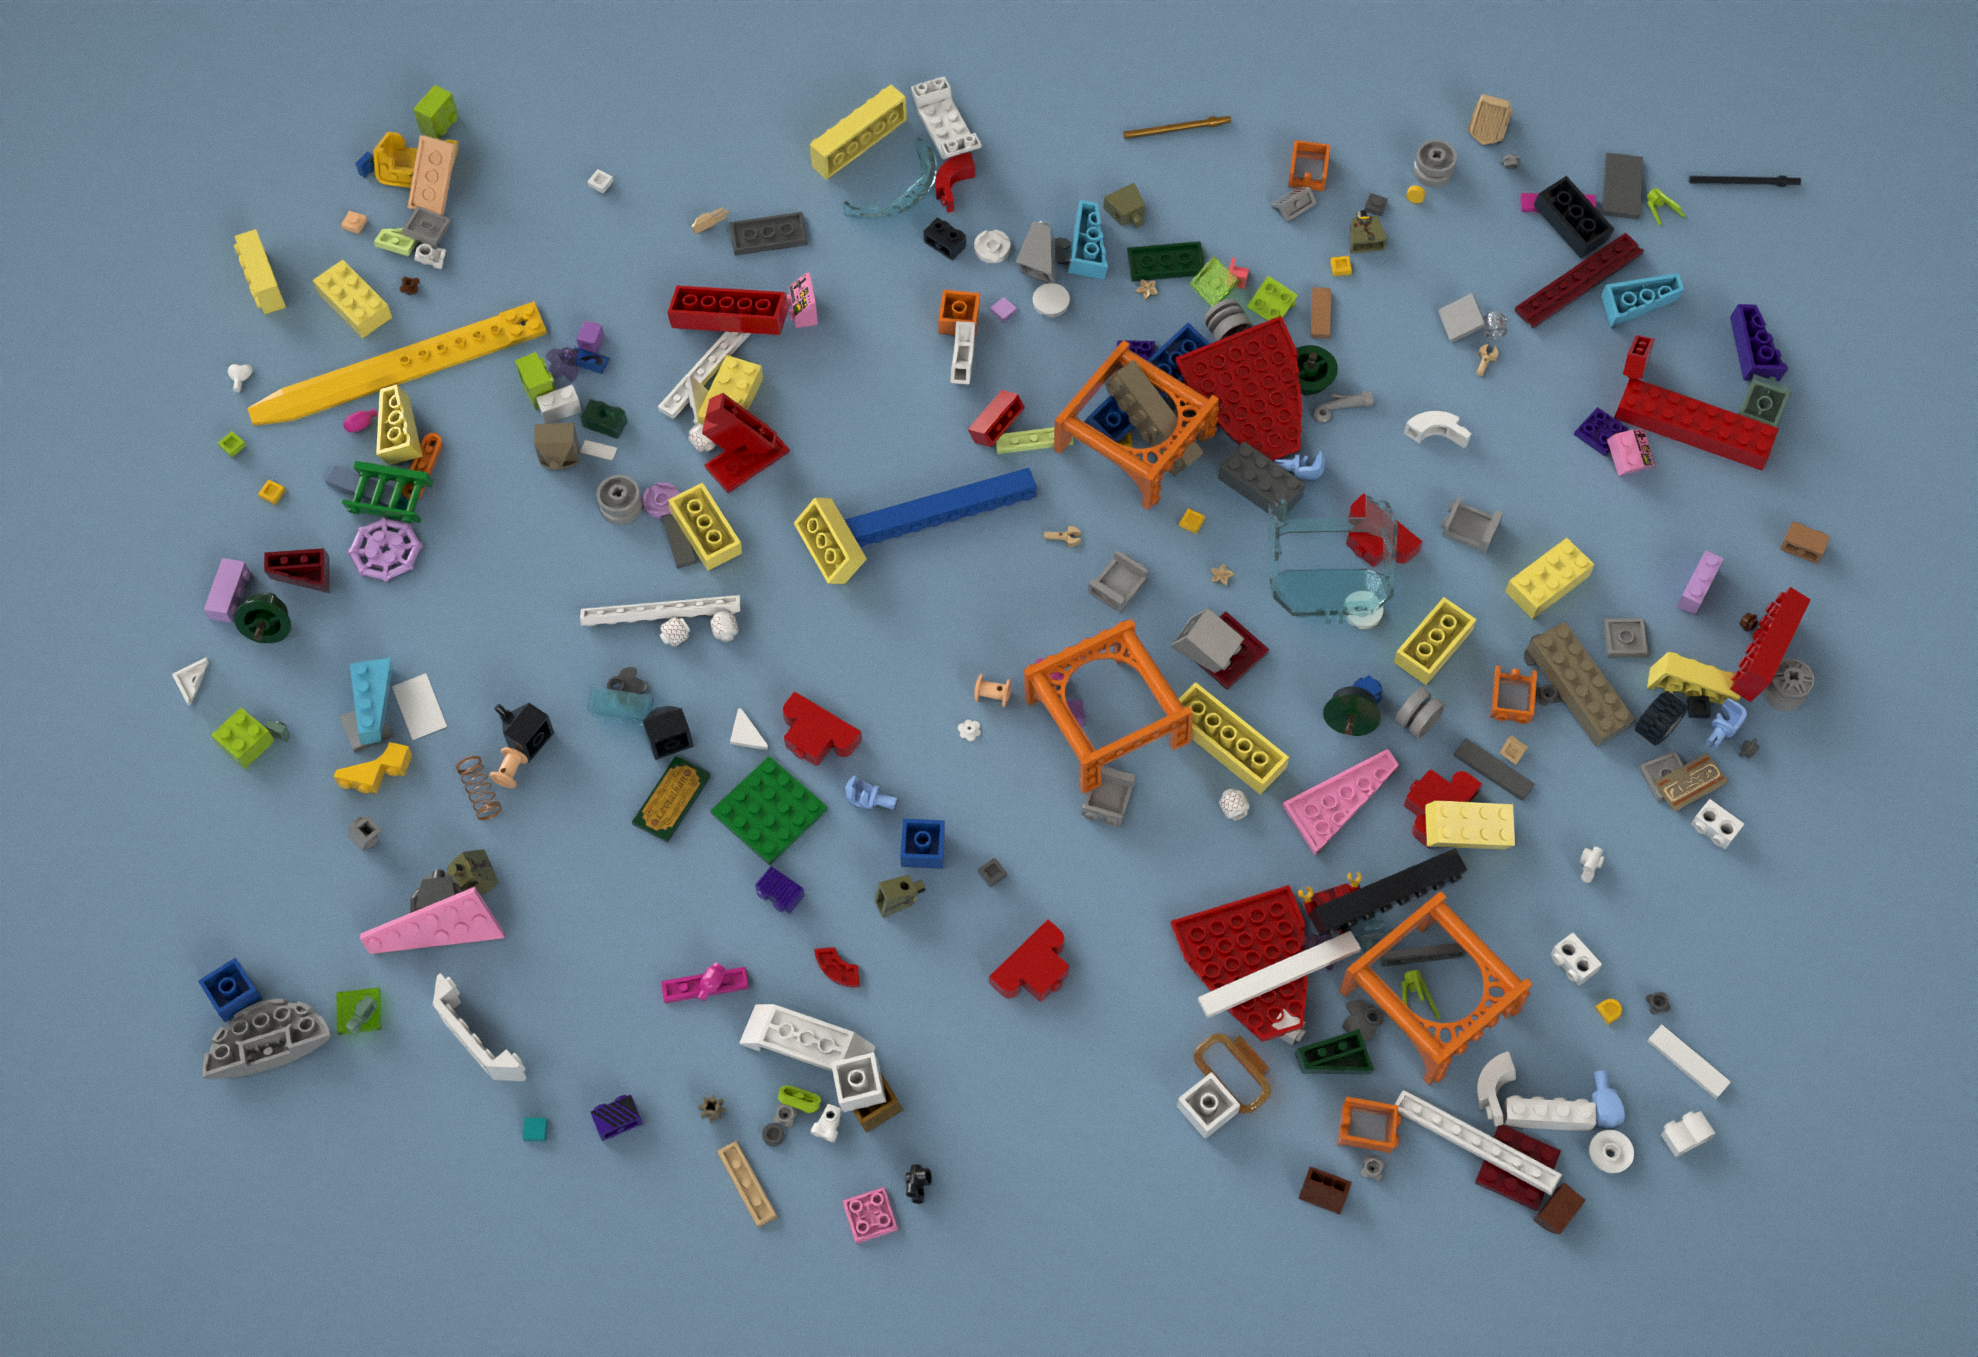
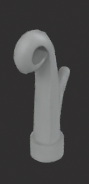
(1342, 401)

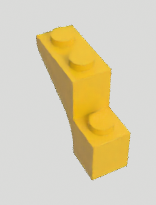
(368, 775)

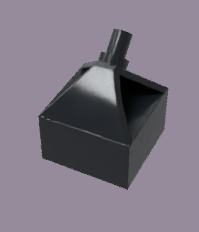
(525, 728)
(667, 731)

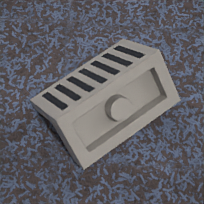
(1295, 202)

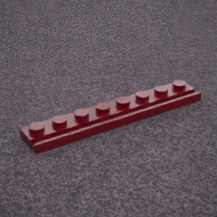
(1579, 280)

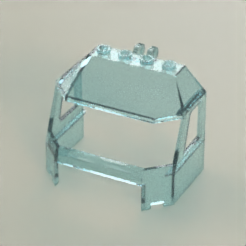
(1333, 590)

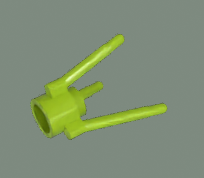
(1657, 198)
(1415, 983)

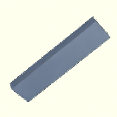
(348, 482)

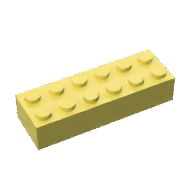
(858, 131)
(1233, 740)

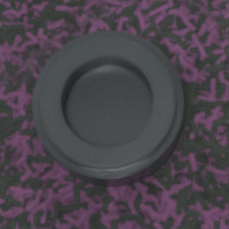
(773, 1135)

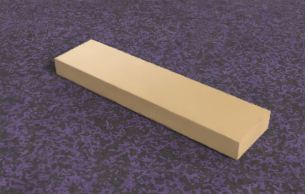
(747, 1184)

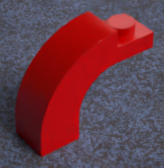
(952, 171)

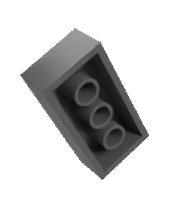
(1260, 478)

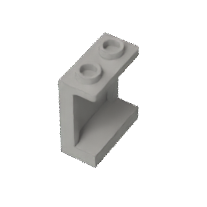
(1470, 525)
(1119, 581)
(1111, 799)

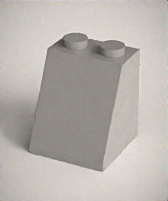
(1038, 253)
(1208, 641)

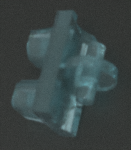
(1367, 940)

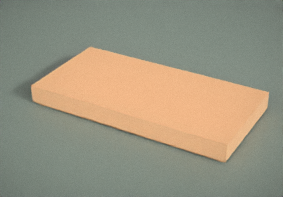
(432, 174)

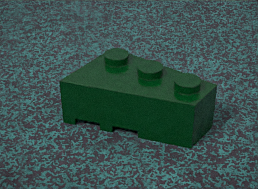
(1336, 1056)

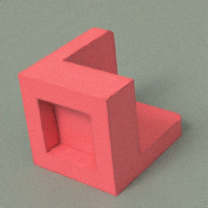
(1240, 273)

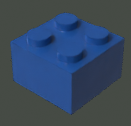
(922, 843)
(229, 989)

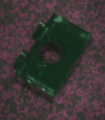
(593, 418)

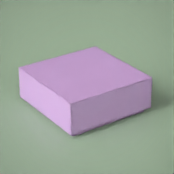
(1003, 309)

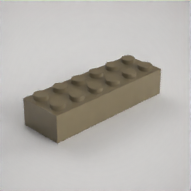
(1148, 411)
(1580, 683)

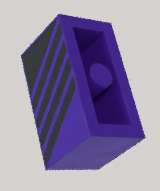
(616, 1117)

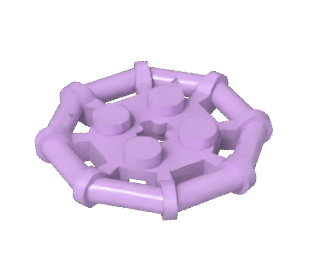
(377, 542)

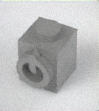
(364, 833)

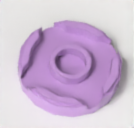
(656, 499)

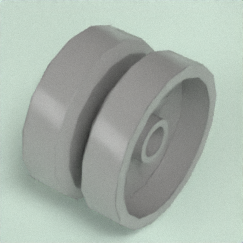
(1434, 163)
(619, 500)
(1420, 713)

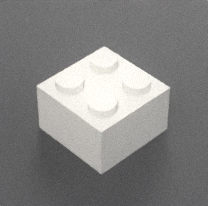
(858, 1082)
(1208, 1105)

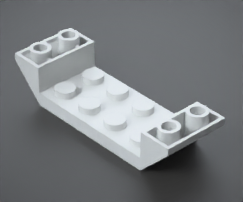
(943, 118)
(801, 1037)
(503, 1067)

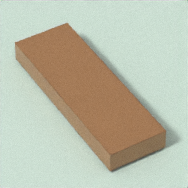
(1320, 312)

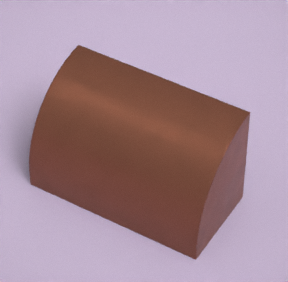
(1325, 1190)
(1559, 1209)

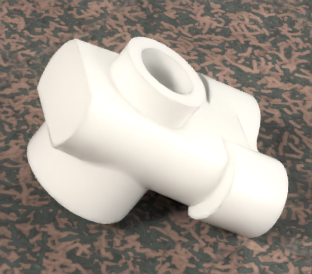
(430, 256)
(1591, 860)
(827, 1127)

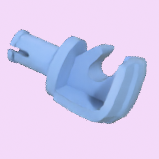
(1300, 469)
(1735, 716)
(866, 796)
(1608, 1105)

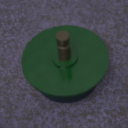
(1352, 711)

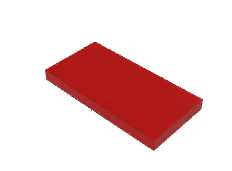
(740, 465)

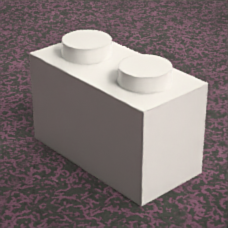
(559, 404)

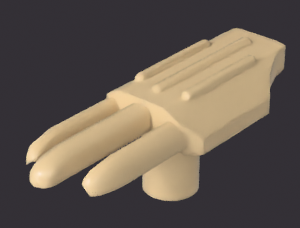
(707, 220)

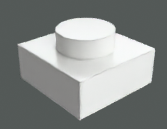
(600, 181)

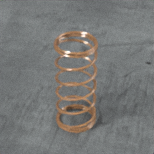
(494, 804)

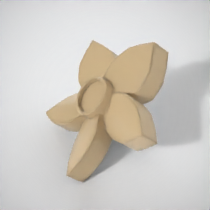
(1147, 289)
(1221, 574)

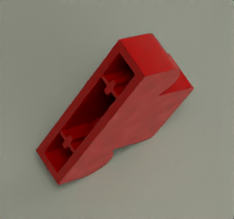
(734, 427)
(1372, 547)
(816, 731)
(1435, 788)
(1033, 965)

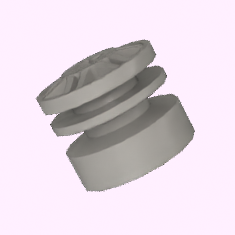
(1226, 319)
(1789, 685)

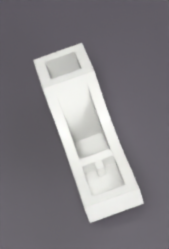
(963, 353)
(1437, 423)
(1492, 1078)

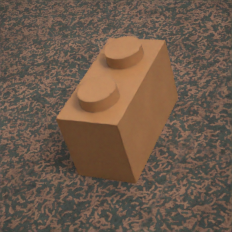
(1804, 542)

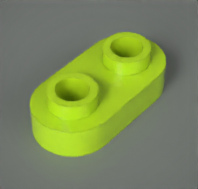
(799, 1098)

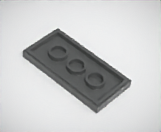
(1622, 185)
(768, 233)

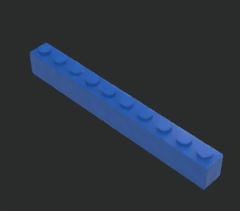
(942, 507)

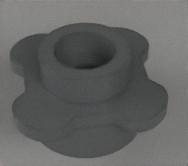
(1547, 689)
(1749, 748)
(1659, 997)

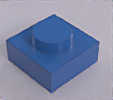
(365, 164)

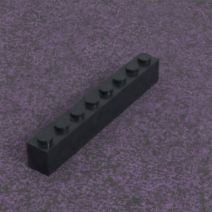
(1388, 892)

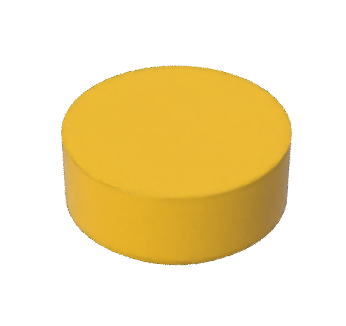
(1416, 194)

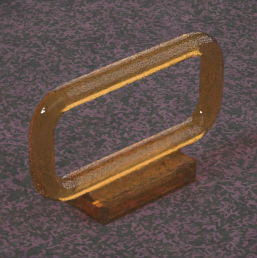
(1248, 1059)

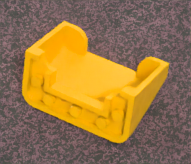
(396, 162)

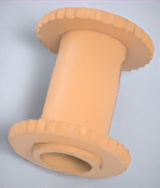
(992, 690)
(508, 767)

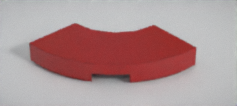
(836, 968)

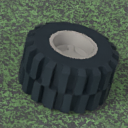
(1661, 718)

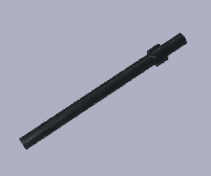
(1780, 181)

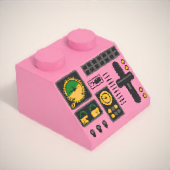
(802, 302)
(1631, 451)

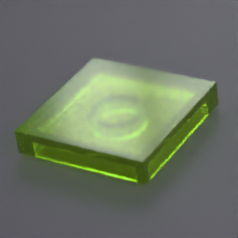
(1214, 282)
(346, 1005)

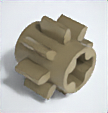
(712, 1115)

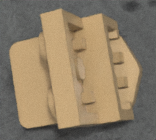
(1490, 119)

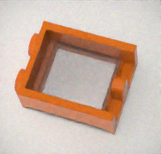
(1309, 165)
(1513, 696)
(1369, 1125)

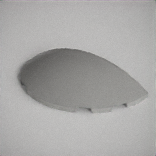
(264, 1039)

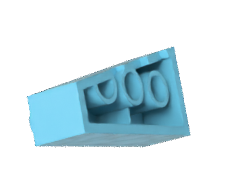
(1087, 246)
(1637, 297)
(371, 690)

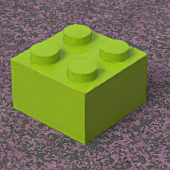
(436, 112)
(534, 377)
(242, 738)

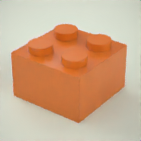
(958, 307)

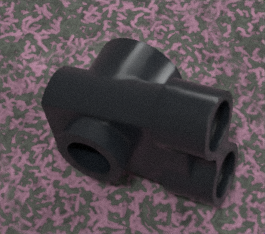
(916, 1180)

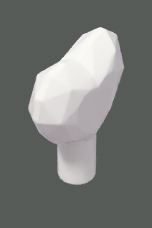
(239, 374)

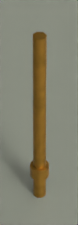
(1211, 122)

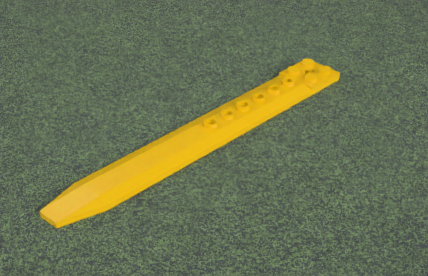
(399, 366)

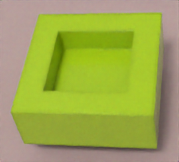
(231, 444)

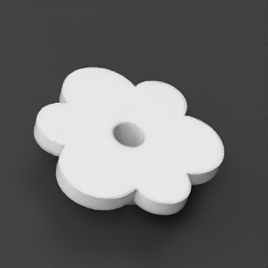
(970, 735)

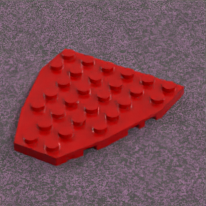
(1255, 385)
(1241, 940)

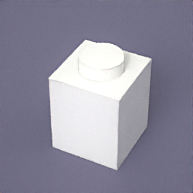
(1287, 1022)

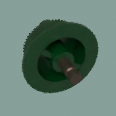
(1316, 369)
(263, 619)

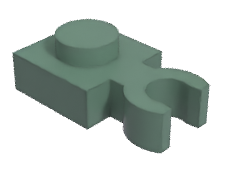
(363, 1012)

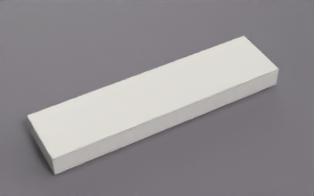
(1688, 1061)

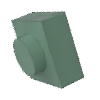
(278, 730)

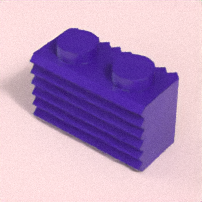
(779, 890)

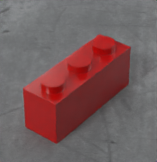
(1638, 357)
(996, 418)

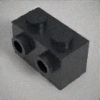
(945, 238)

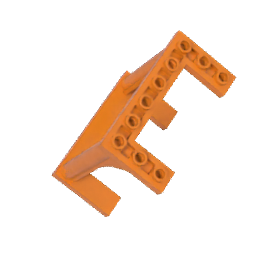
(1145, 474)
(1127, 650)
(1433, 1051)

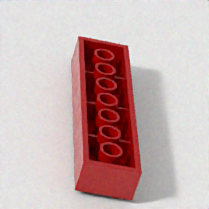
(1696, 423)

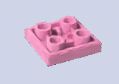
(870, 1215)

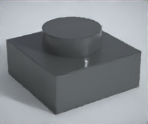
(1376, 204)
(992, 872)

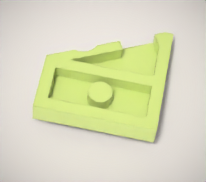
(394, 241)

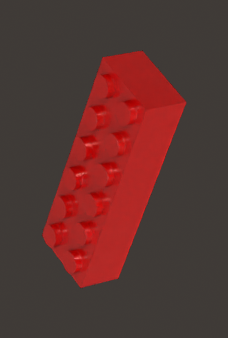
(728, 310)
(1769, 644)

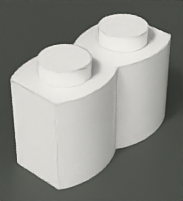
(1687, 1133)

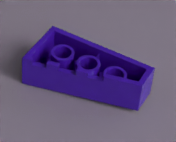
(1755, 345)

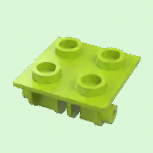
(1272, 299)

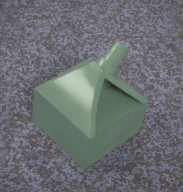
(1765, 400)

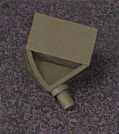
(556, 445)

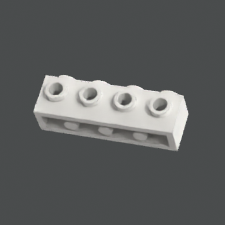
(1549, 1114)

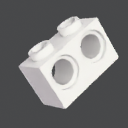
(1720, 820)
(1580, 956)

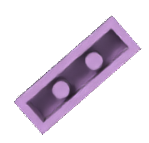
(1700, 582)
(227, 590)

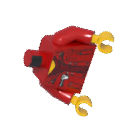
(1314, 900)

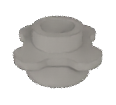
(1511, 161)
(785, 1109)
(1372, 1162)

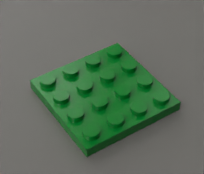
(769, 810)

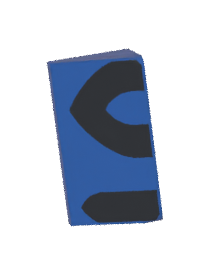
(590, 360)

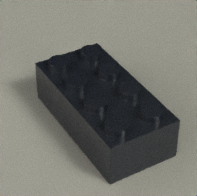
(1573, 216)

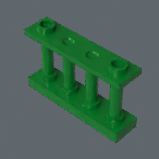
(383, 474)

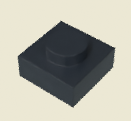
(1698, 707)

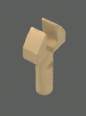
(1486, 358)
(1066, 536)

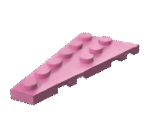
(1330, 805)
(446, 922)

